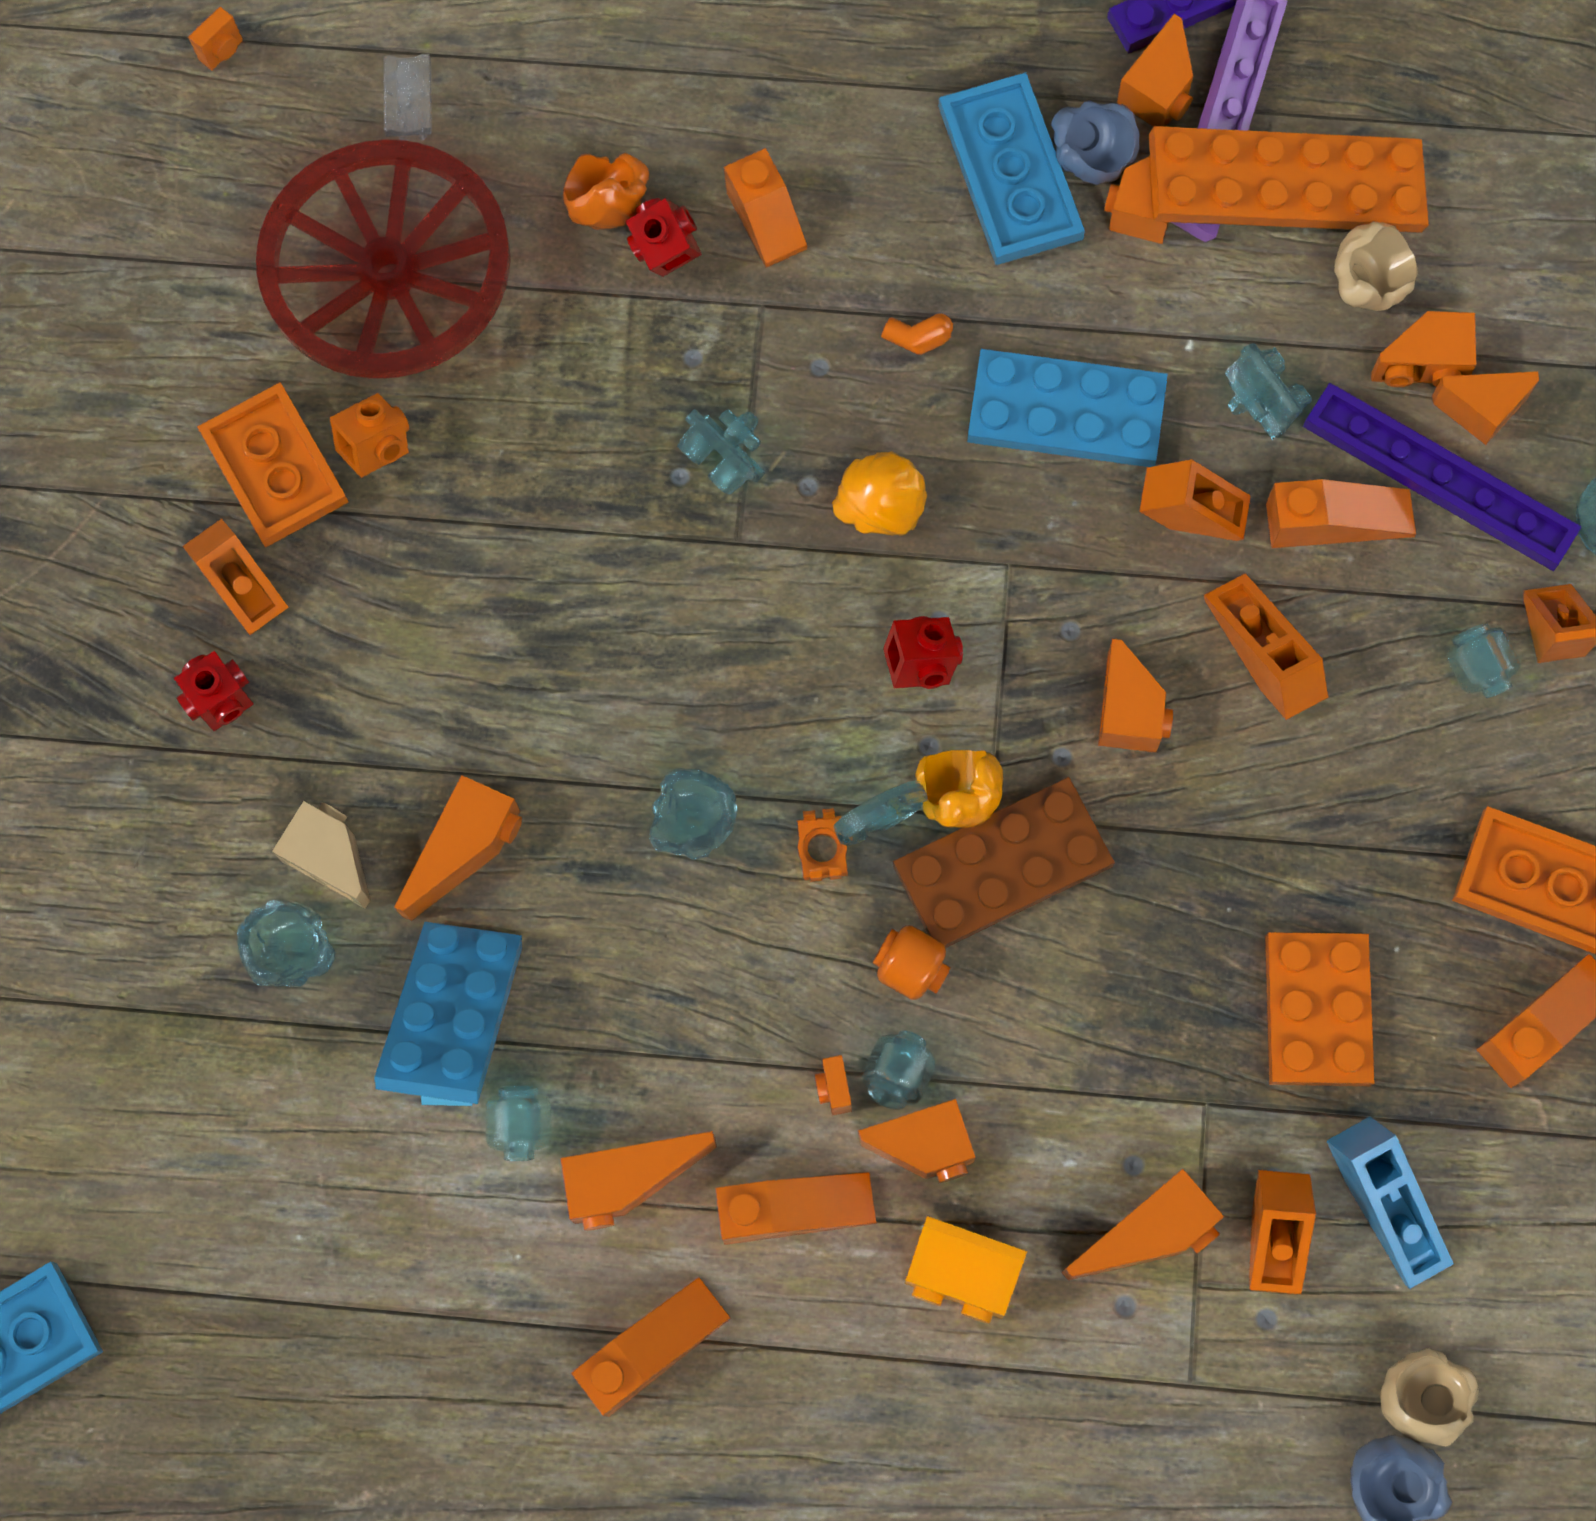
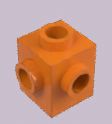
(370, 434)

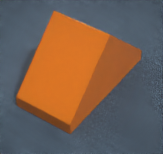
(1484, 400)
(1559, 623)

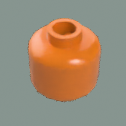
(911, 962)

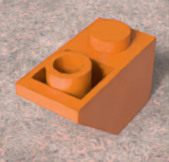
(1429, 349)

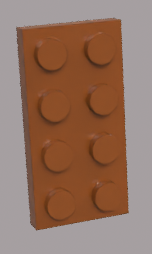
(1003, 863)

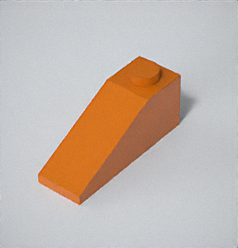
(1337, 513)
(1269, 646)
(463, 841)
(1544, 1025)
(622, 1178)
(794, 1207)
(1157, 1229)
(650, 1347)

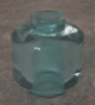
(1483, 660)
(898, 1070)
(518, 1122)

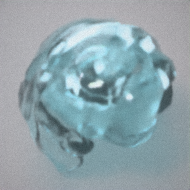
(692, 813)
(284, 944)

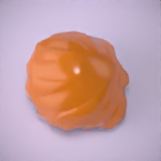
(603, 192)

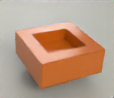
(216, 38)
(833, 1085)

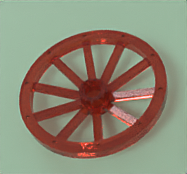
(379, 253)

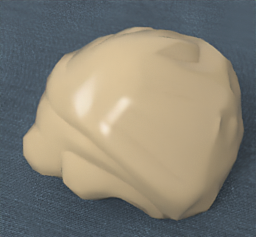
(1375, 267)
(1429, 1397)

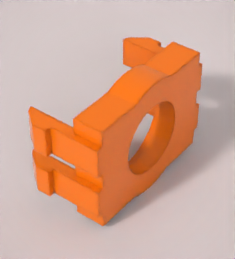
(813, 827)

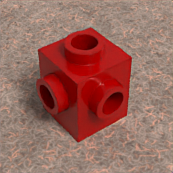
(662, 236)
(922, 652)
(213, 690)

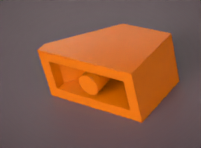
(1160, 78)
(1133, 204)
(764, 207)
(1194, 501)
(235, 576)
(1132, 704)
(924, 1142)
(1281, 1231)

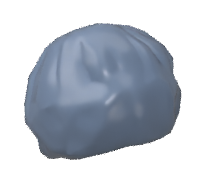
(1096, 140)
(1398, 1481)

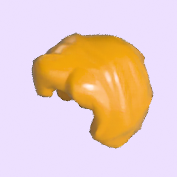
(881, 495)
(960, 787)

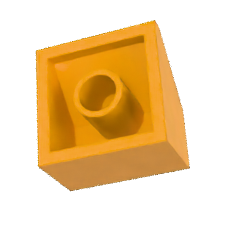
(964, 1270)

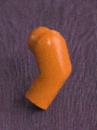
(921, 337)

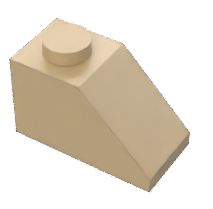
(325, 851)

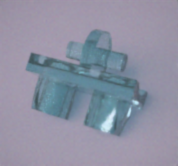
(1262, 391)
(707, 435)

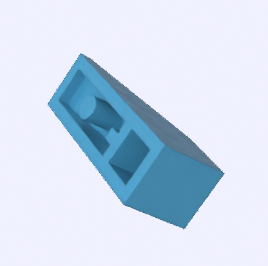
(1390, 1199)

